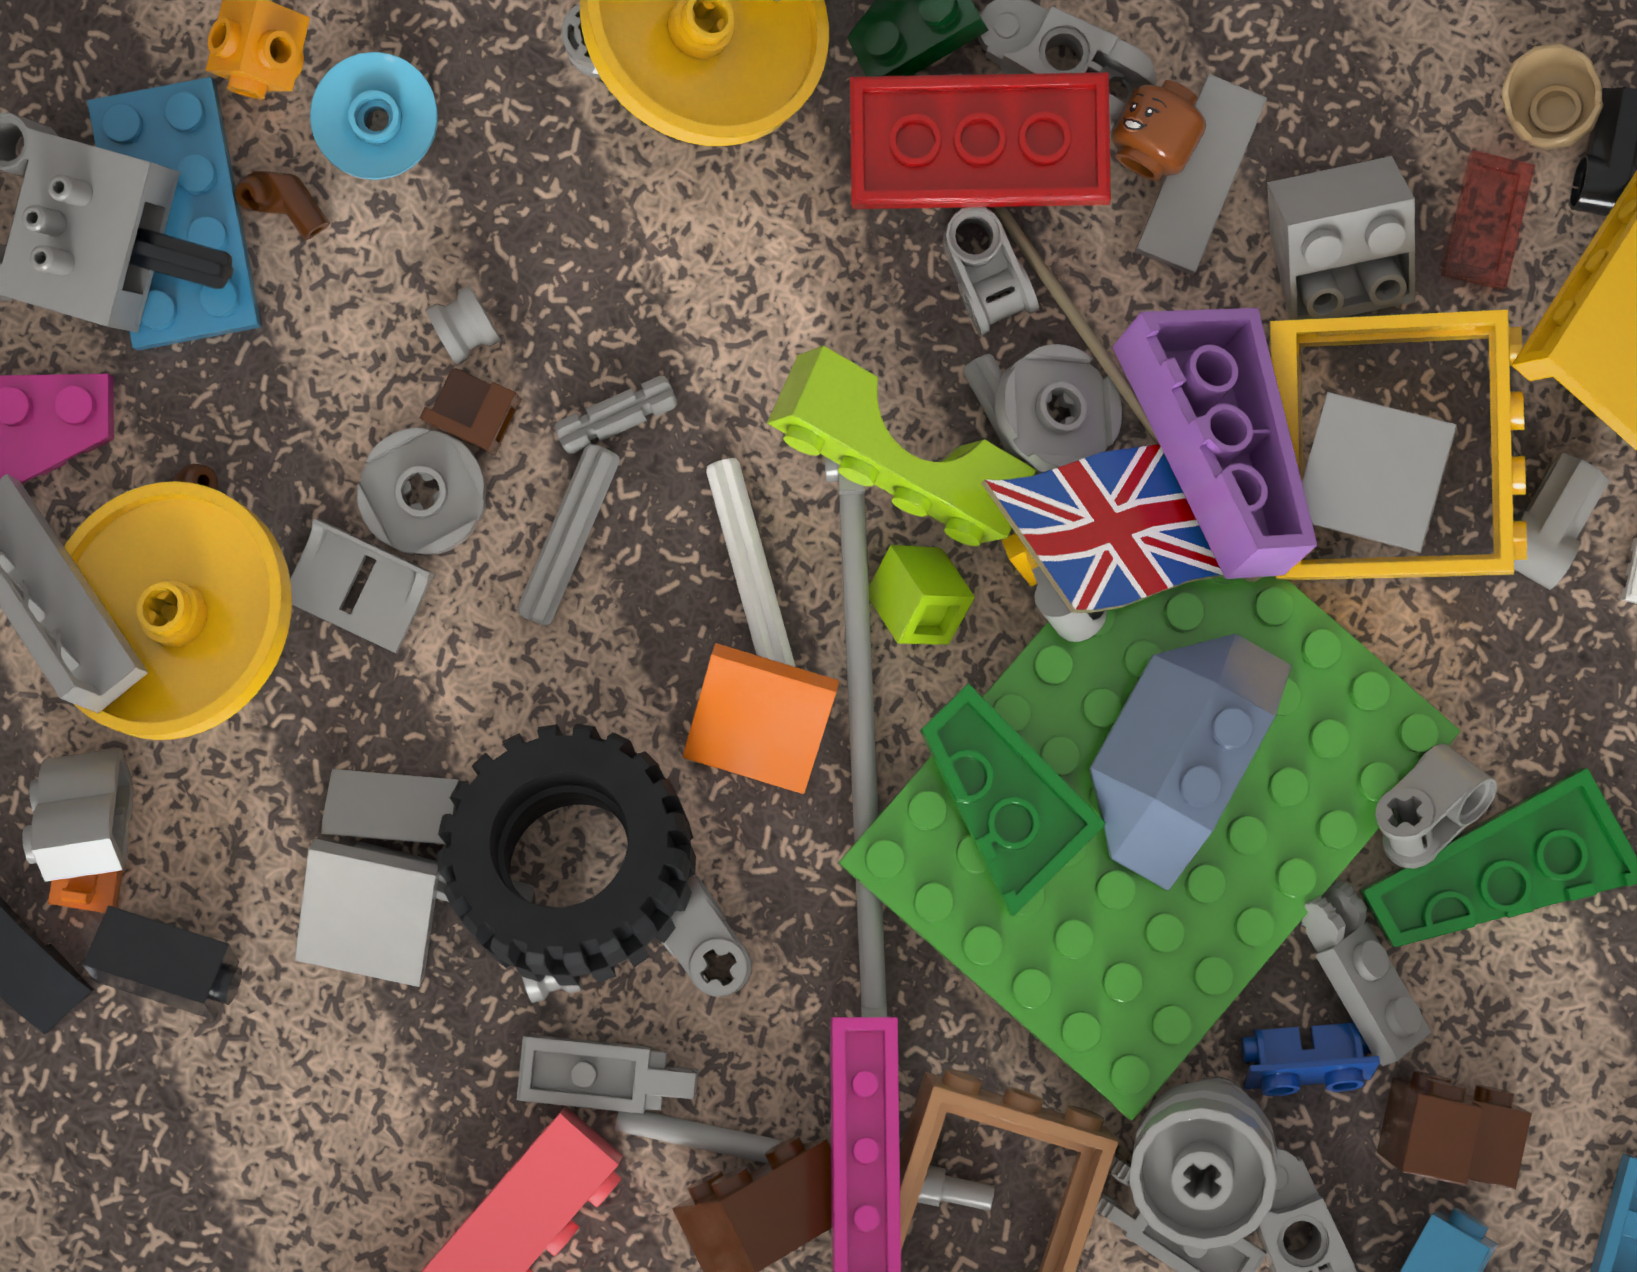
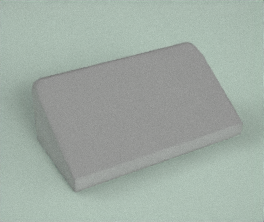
(387, 805)

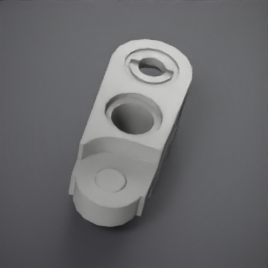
(1025, 31)
(1297, 1201)

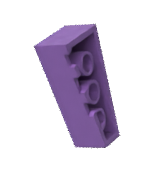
(1223, 431)

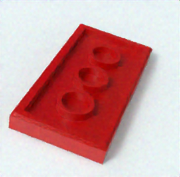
(980, 140)

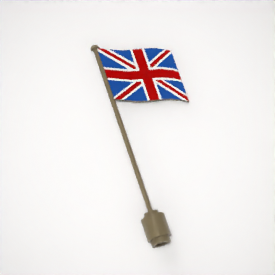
(1109, 522)

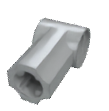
(1557, 518)

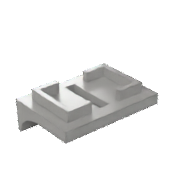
(387, 599)

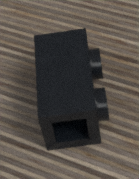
(163, 963)

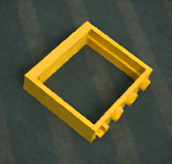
(1505, 413)

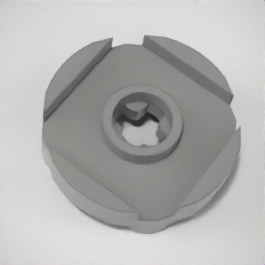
(1023, 414)
(387, 482)

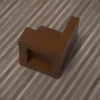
(473, 410)

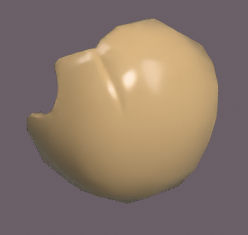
(1552, 96)

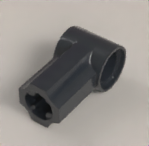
(1609, 156)

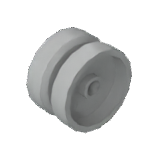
(1173, 1173)

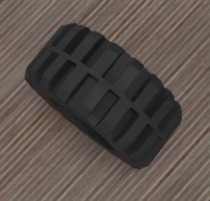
(518, 791)

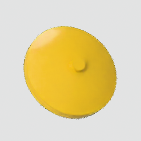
(708, 65)
(195, 597)

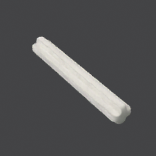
(748, 561)

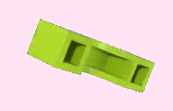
(835, 412)

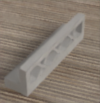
(58, 609)

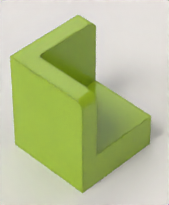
(920, 595)

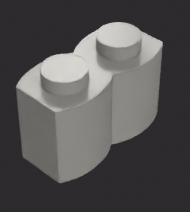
(80, 815)

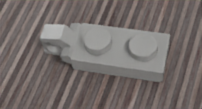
(599, 1075)

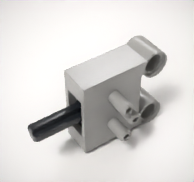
(92, 229)

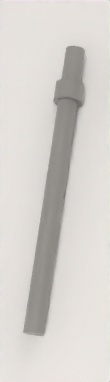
(750, 1146)

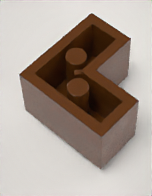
(1453, 1135)
(760, 1216)

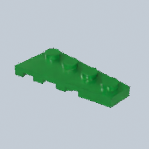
(1524, 858)

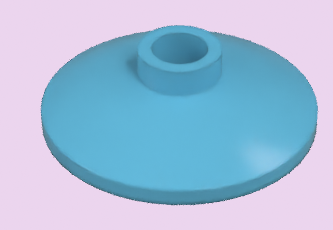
(353, 92)

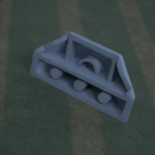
(1183, 751)

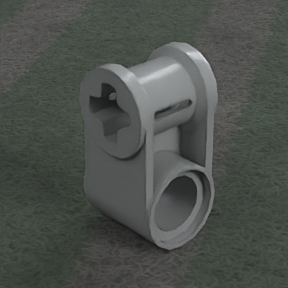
(989, 272)
(1432, 803)
(704, 930)

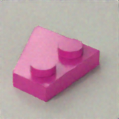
(52, 420)

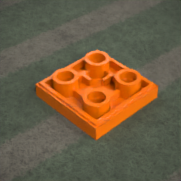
(760, 718)

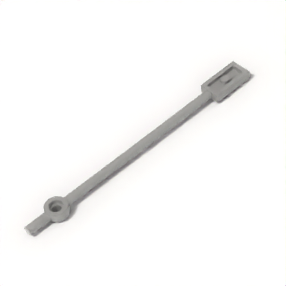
(861, 728)

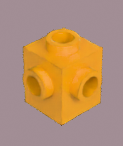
(257, 46)

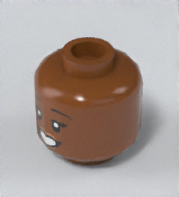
(1158, 130)

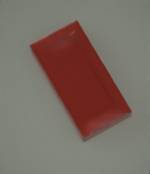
(1488, 220)

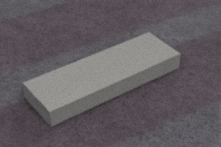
(1194, 198)

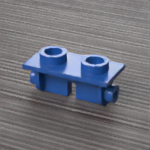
(1284, 1066)

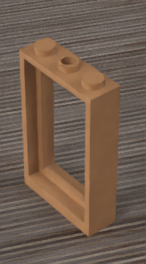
(1021, 1114)

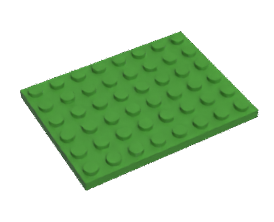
(1100, 956)

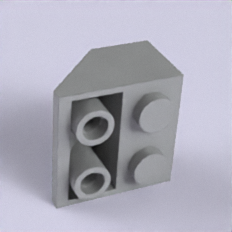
(1344, 239)

